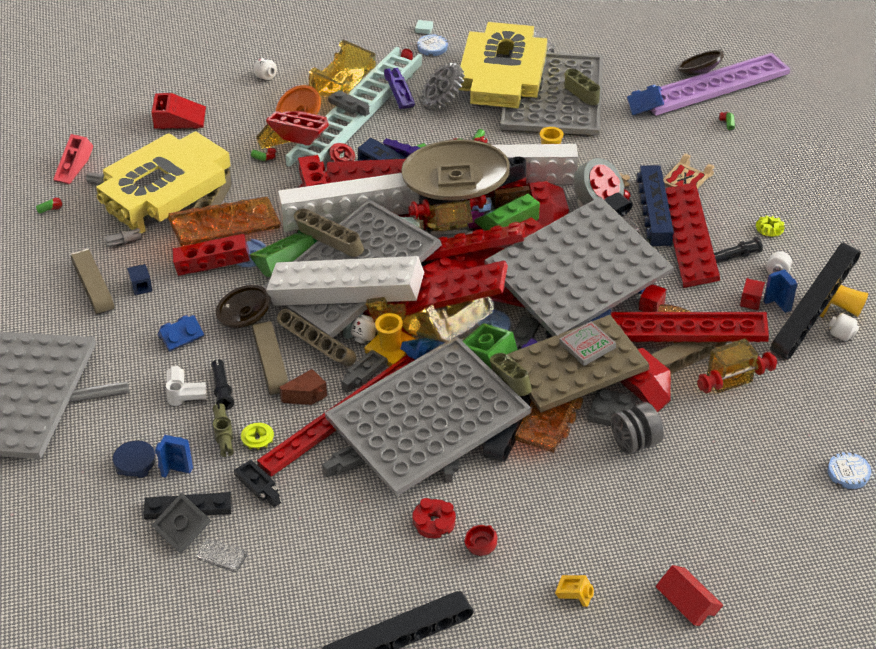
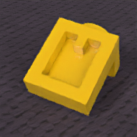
(575, 588)

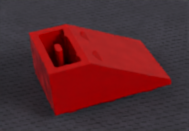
(176, 112)

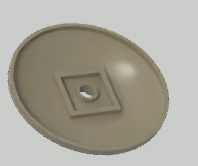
(455, 169)

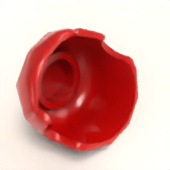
(481, 540)

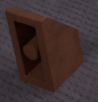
(304, 389)

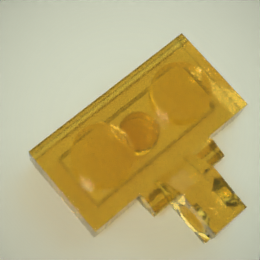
(379, 306)

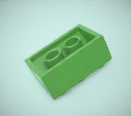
(513, 211)
(281, 251)

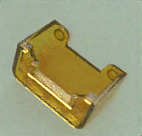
(344, 71)
(447, 323)

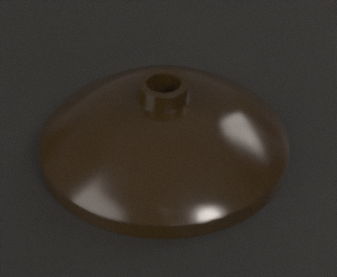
(701, 62)
(243, 306)

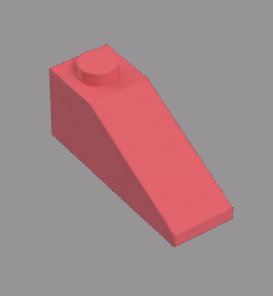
(73, 159)

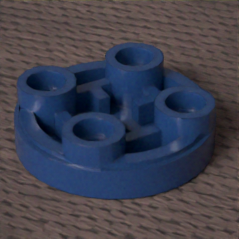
(134, 458)

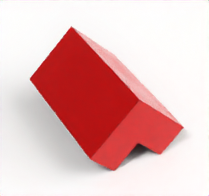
(688, 595)

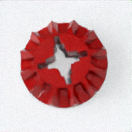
(339, 148)

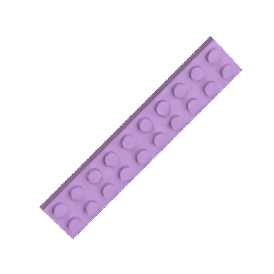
(720, 82)

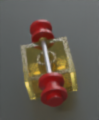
(447, 214)
(734, 366)

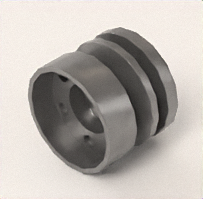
(637, 428)

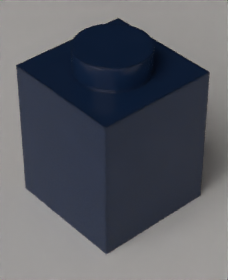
(139, 279)

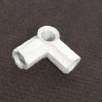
(178, 391)

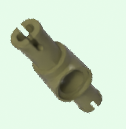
(222, 430)

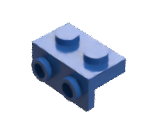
(645, 100)
(781, 289)
(180, 333)
(419, 347)
(173, 454)

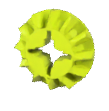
(765, 224)
(249, 433)

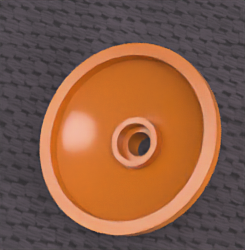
(300, 98)

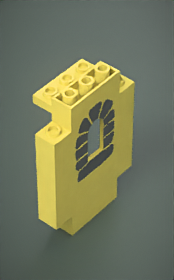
(499, 79)
(192, 170)

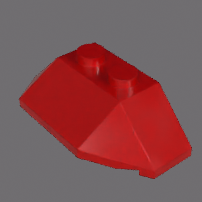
(298, 126)
(552, 201)
(651, 385)

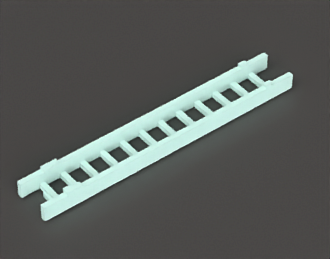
(301, 150)

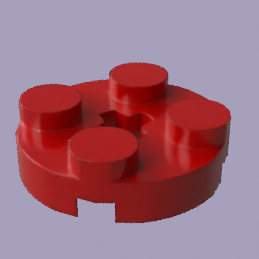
(434, 507)

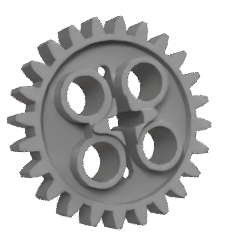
(442, 86)

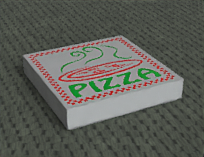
(587, 343)

